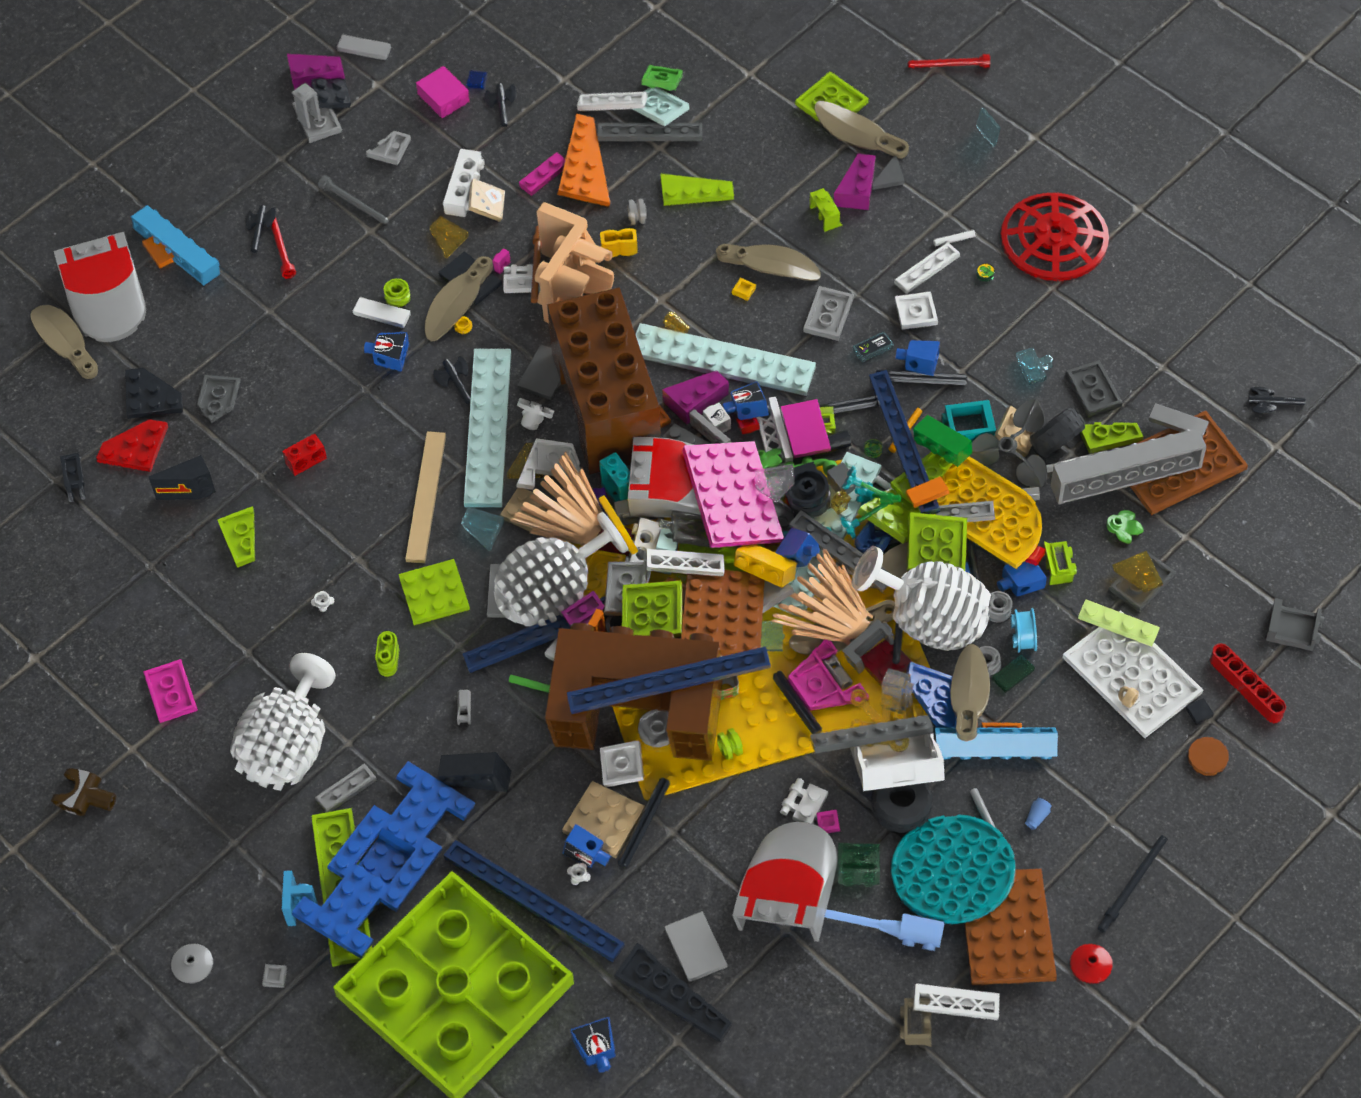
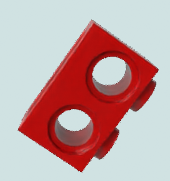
(304, 454)

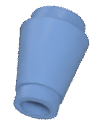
(1037, 813)

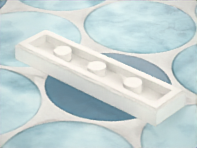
(612, 101)
(927, 268)

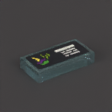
(873, 346)

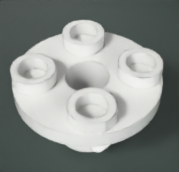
(533, 414)

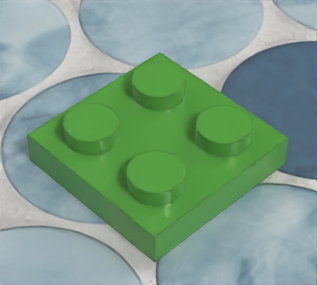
(662, 77)

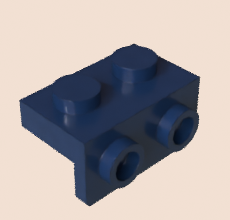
(870, 537)

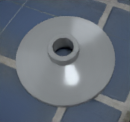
(193, 971)

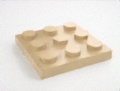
(606, 817)

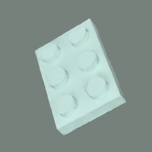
(662, 106)

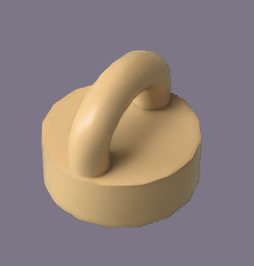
(1130, 696)

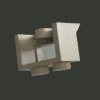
(916, 1023)

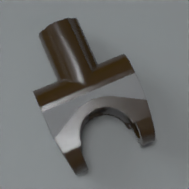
(84, 793)

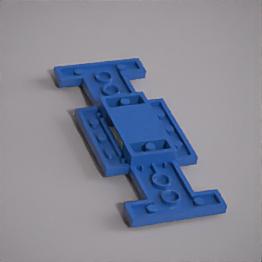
(391, 864)

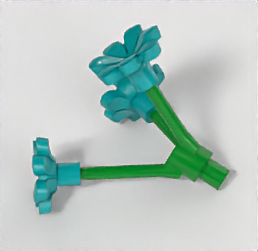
(866, 493)

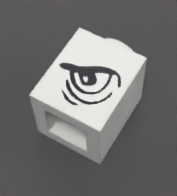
(718, 417)

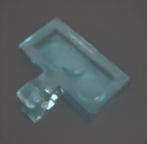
(1032, 366)

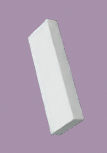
(381, 312)

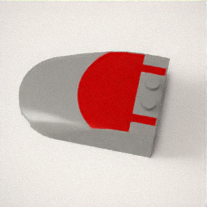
(102, 287)
(659, 479)
(789, 878)

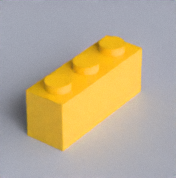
(765, 564)

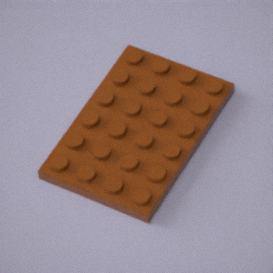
(1219, 464)
(725, 609)
(1014, 938)

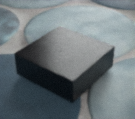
(1199, 711)

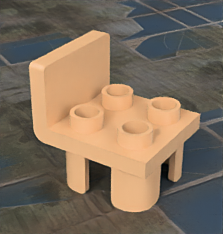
(573, 258)

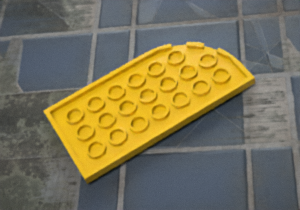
(1017, 518)

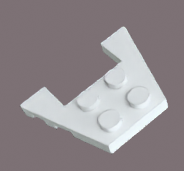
(543, 458)

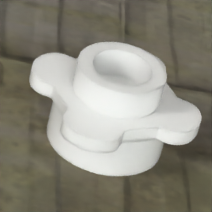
(322, 596)
(578, 868)

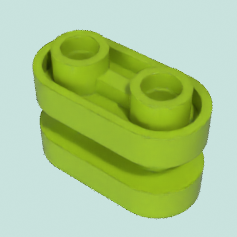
(387, 653)

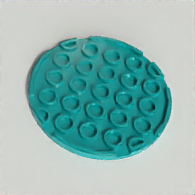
(953, 869)

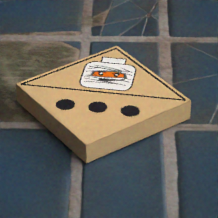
(486, 200)

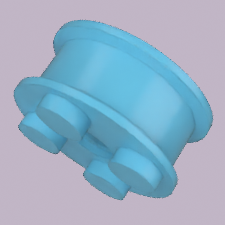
(1025, 630)

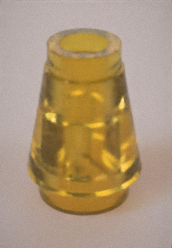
(676, 323)

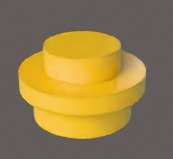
(463, 325)

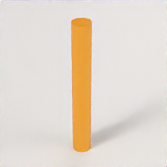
(912, 420)

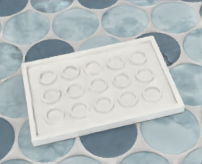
(1117, 661)

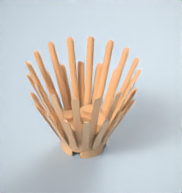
(573, 513)
(841, 605)

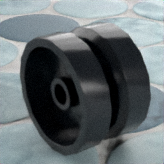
(810, 493)

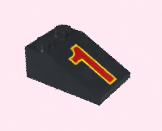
(183, 481)

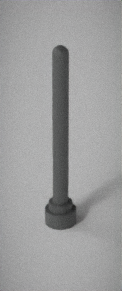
(327, 184)

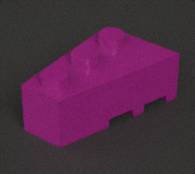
(309, 67)
(857, 183)
(695, 394)

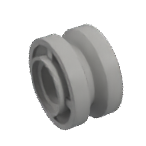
(637, 211)
(1003, 600)
(993, 655)

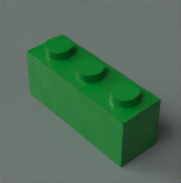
(942, 440)

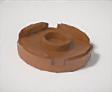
(1208, 756)

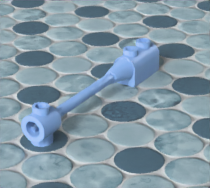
(909, 930)

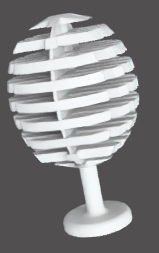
(548, 576)
(932, 602)
(281, 733)

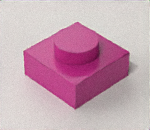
(501, 260)
(828, 821)

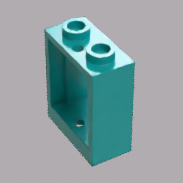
(970, 408)
(615, 477)

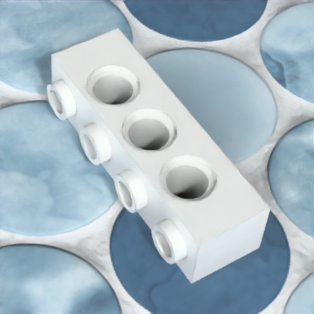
(457, 195)
(650, 532)

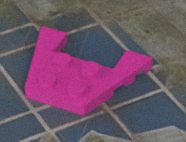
(816, 684)

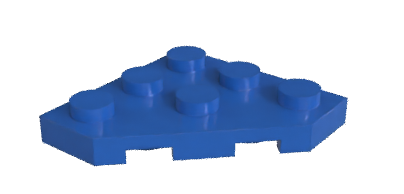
(933, 693)

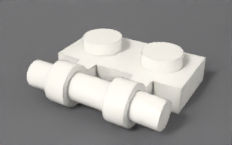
(515, 281)
(811, 802)

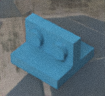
(292, 896)

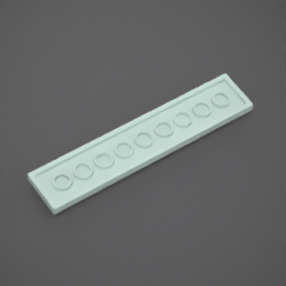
(728, 359)
(487, 428)
(867, 472)

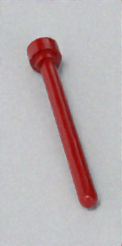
(983, 60)
(287, 269)

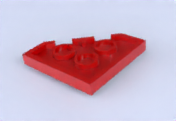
(135, 447)

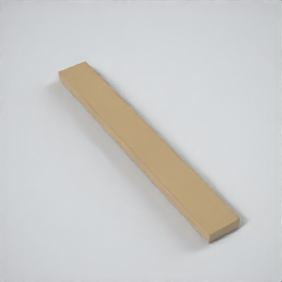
(425, 497)

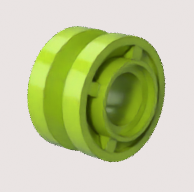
(397, 292)
(729, 743)

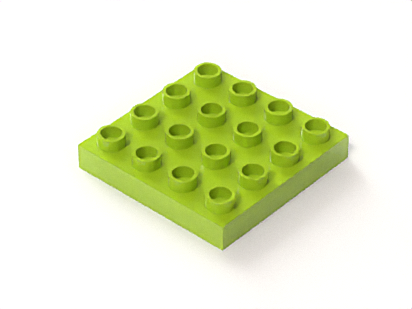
(454, 986)

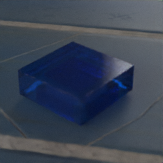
(477, 79)

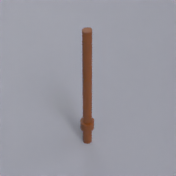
(536, 262)

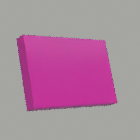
(805, 428)
(170, 691)

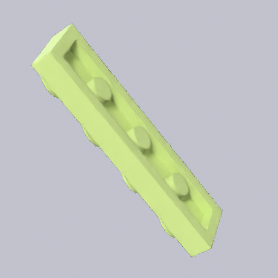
(1118, 623)

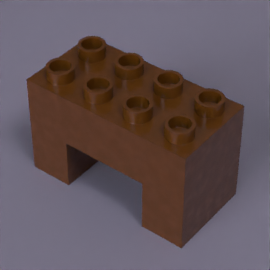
(604, 374)
(597, 658)

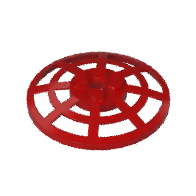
(1054, 241)

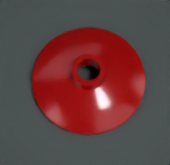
(1091, 972)

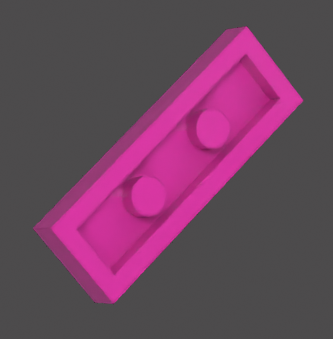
(543, 174)

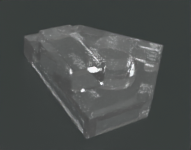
(774, 481)

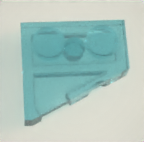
(482, 526)

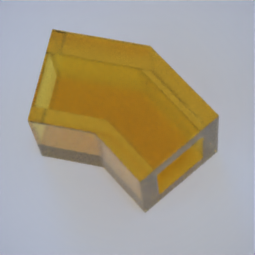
(840, 502)

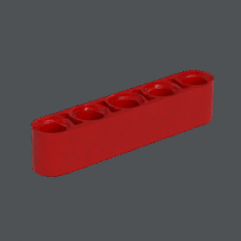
(1248, 691)

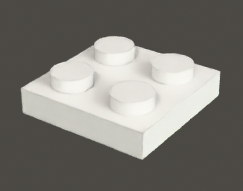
(916, 310)
(621, 764)

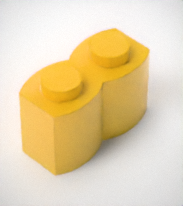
(620, 242)

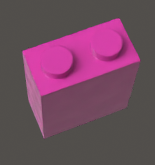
(442, 92)

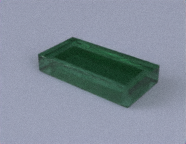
(1013, 673)

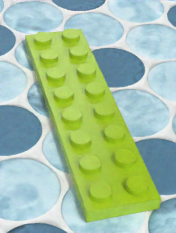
(330, 834)

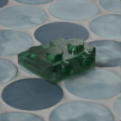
(858, 864)

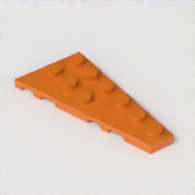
(583, 169)

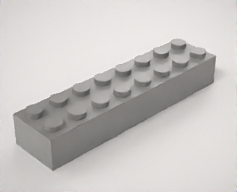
(1128, 466)

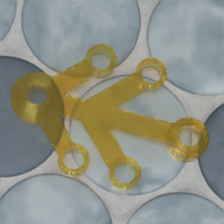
(877, 718)

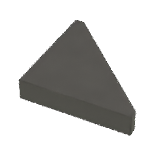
(889, 176)

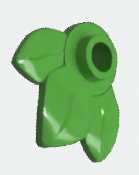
(770, 458)
(1125, 526)

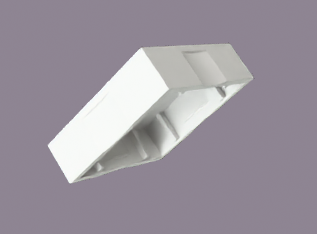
(885, 768)

